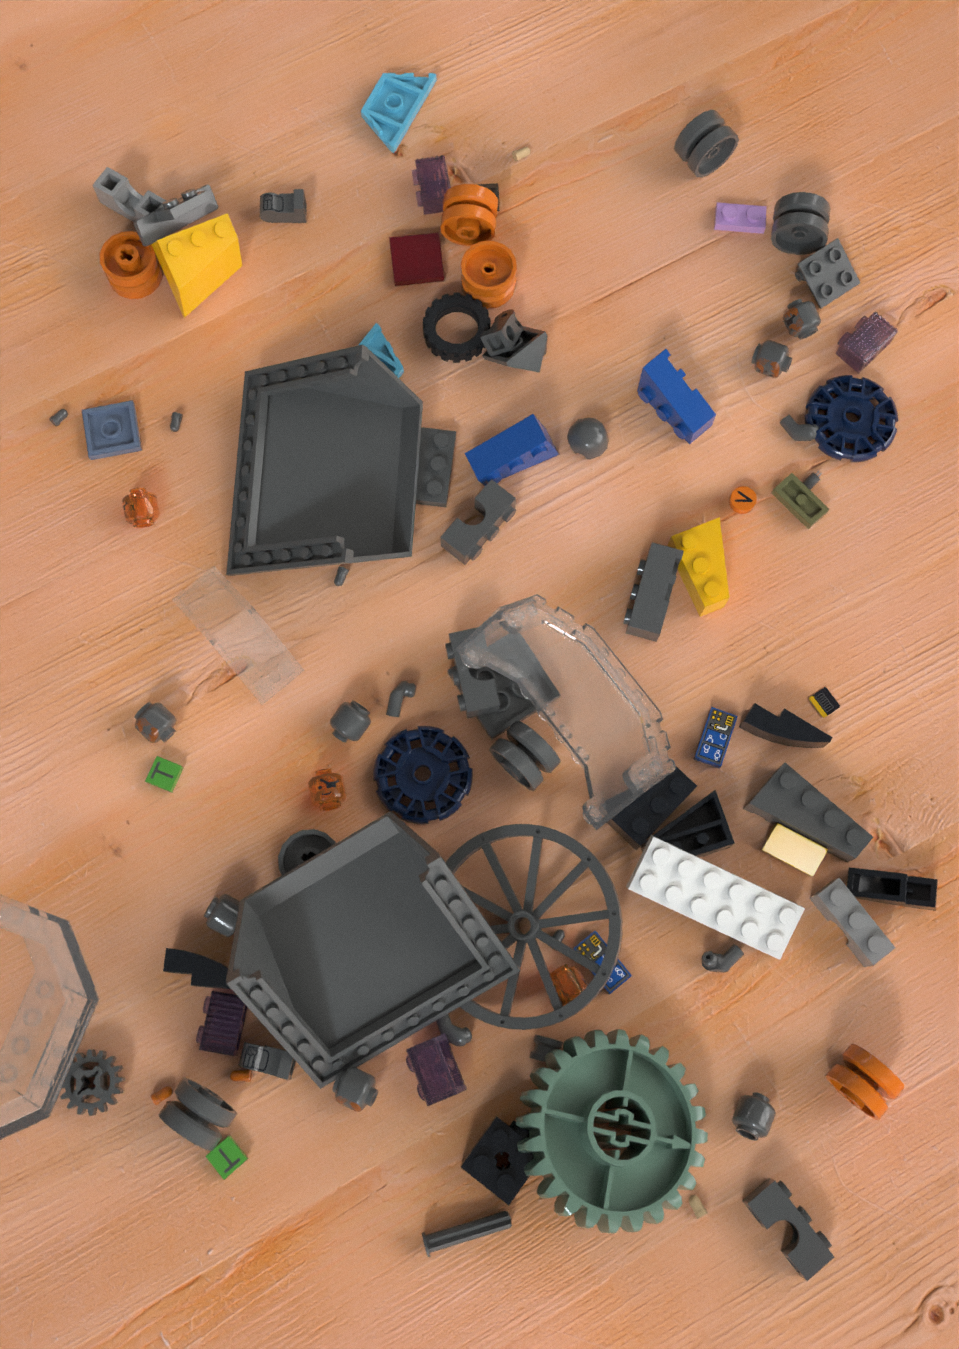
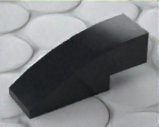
(783, 729)
(893, 888)
(204, 970)

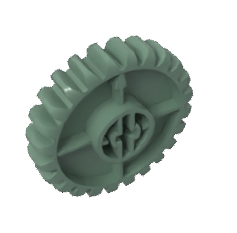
(568, 1149)

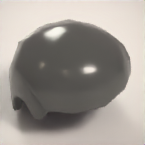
(588, 438)

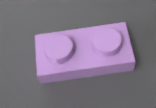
(740, 218)

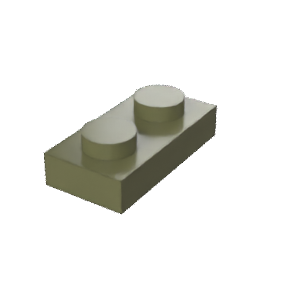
(800, 501)

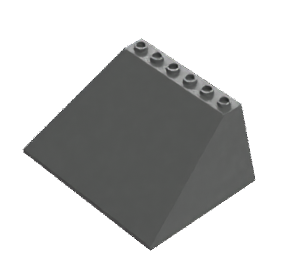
(324, 464)
(361, 949)

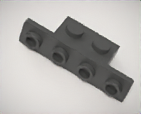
(176, 214)

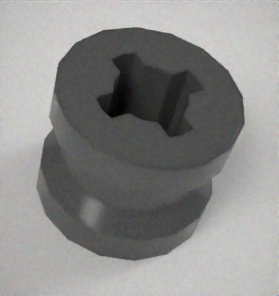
(543, 1046)

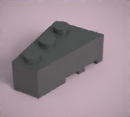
(653, 592)

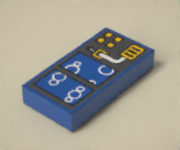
(715, 737)
(594, 949)

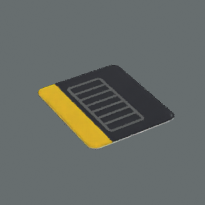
(824, 702)

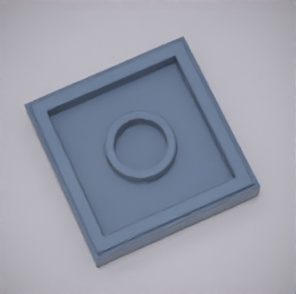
(111, 430)

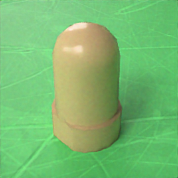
(521, 153)
(697, 1206)

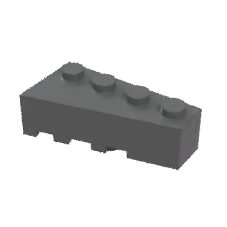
(805, 810)

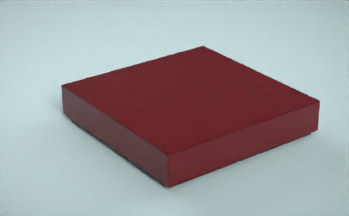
(416, 259)

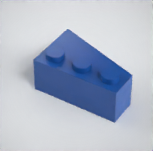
(673, 399)
(512, 451)

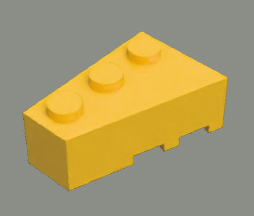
(703, 565)

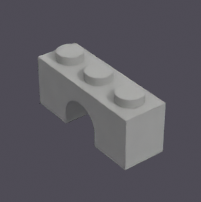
(117, 194)
(864, 935)

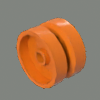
(469, 214)
(130, 266)
(489, 273)
(865, 1081)

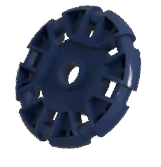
(843, 430)
(426, 790)

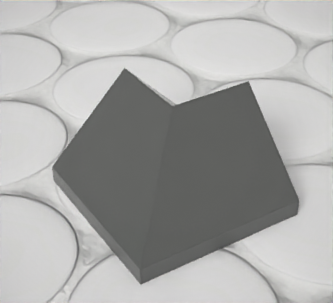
(526, 353)

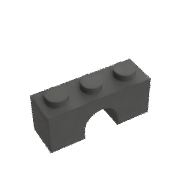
(466, 540)
(476, 696)
(807, 1249)

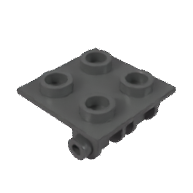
(827, 273)

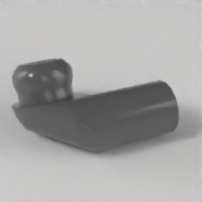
(800, 432)
(397, 696)
(721, 962)
(454, 1034)

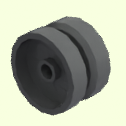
(706, 143)
(800, 223)
(525, 755)
(301, 848)
(197, 1114)

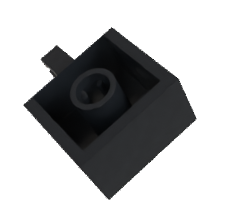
(481, 1160)

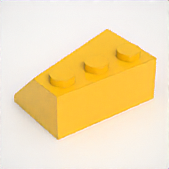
(199, 260)

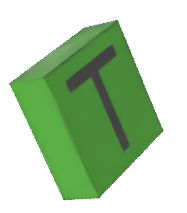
(164, 774)
(227, 1157)

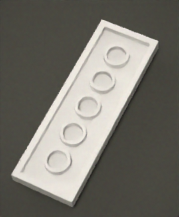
(715, 897)

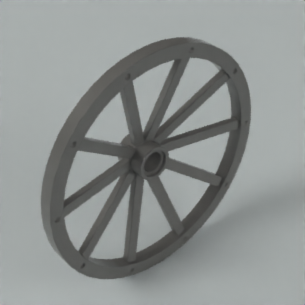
(614, 914)

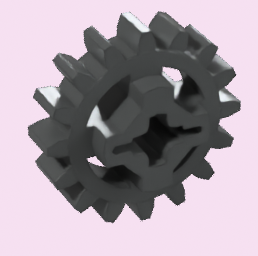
(101, 1091)

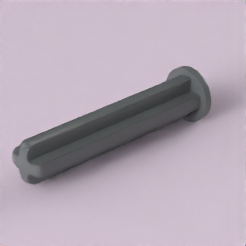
(466, 1232)

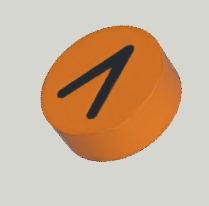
(742, 500)

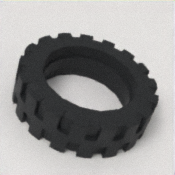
(447, 305)

